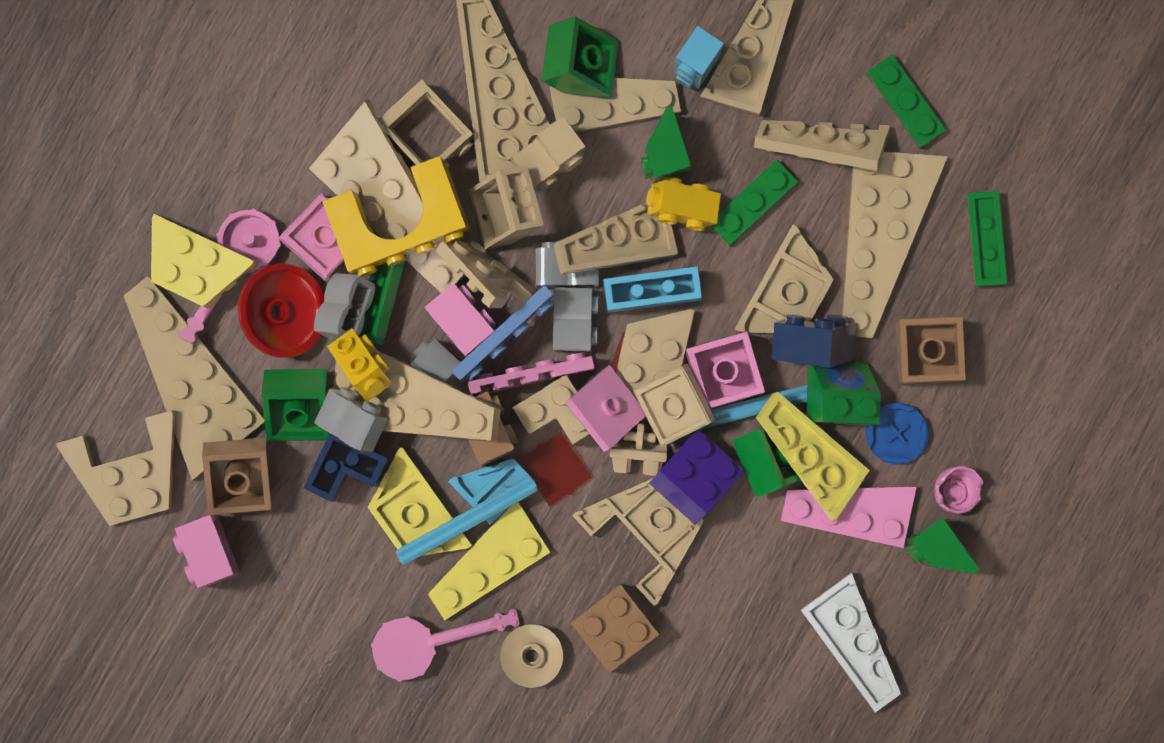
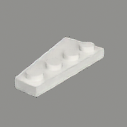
(848, 633)

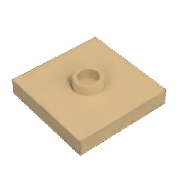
(674, 405)

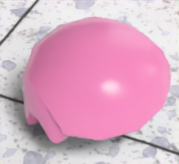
(958, 489)

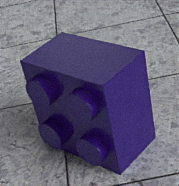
(696, 477)

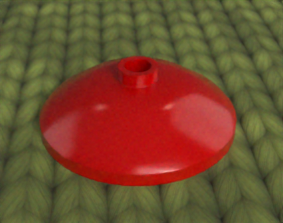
(296, 300)

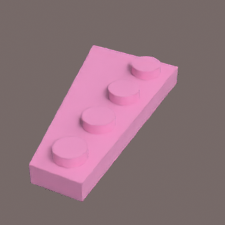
(518, 377)
(870, 514)

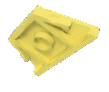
(193, 263)
(409, 507)

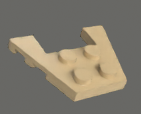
(484, 272)
(131, 484)
(654, 523)

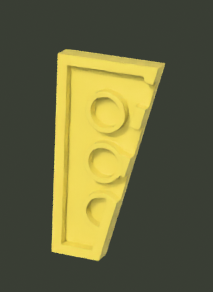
(817, 459)
(496, 557)

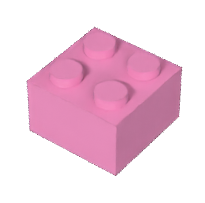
(459, 319)
(725, 370)
(205, 551)

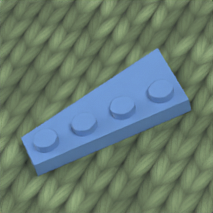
(495, 343)

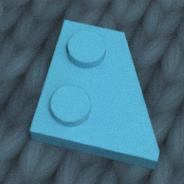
(487, 482)

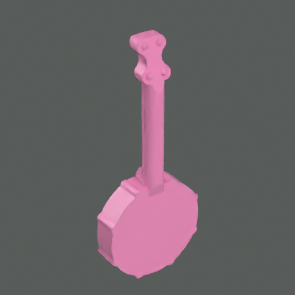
(249, 235)
(406, 647)

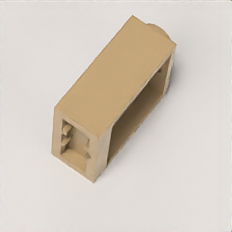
(407, 104)
(506, 218)

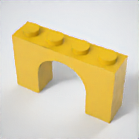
(440, 220)

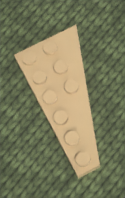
(500, 96)
(368, 164)
(881, 228)
(189, 378)
(427, 406)

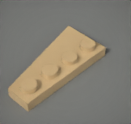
(749, 62)

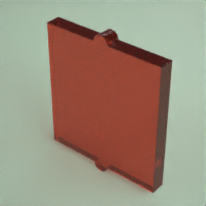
(555, 469)

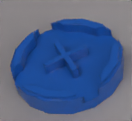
(899, 435)

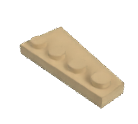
(630, 102)
(822, 142)
(617, 242)

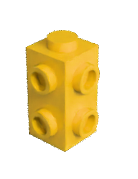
(683, 204)
(359, 364)

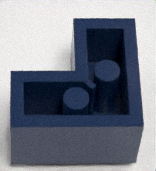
(814, 343)
(337, 462)

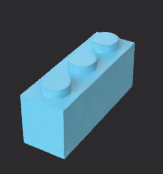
(697, 58)
(652, 289)

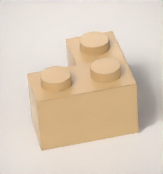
(550, 153)
(549, 406)

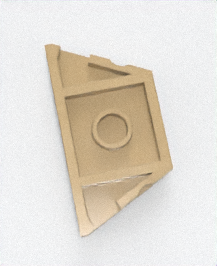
(789, 287)
(653, 348)

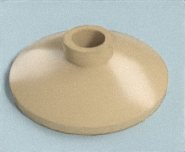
(514, 658)

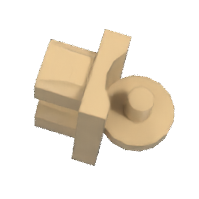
(638, 447)

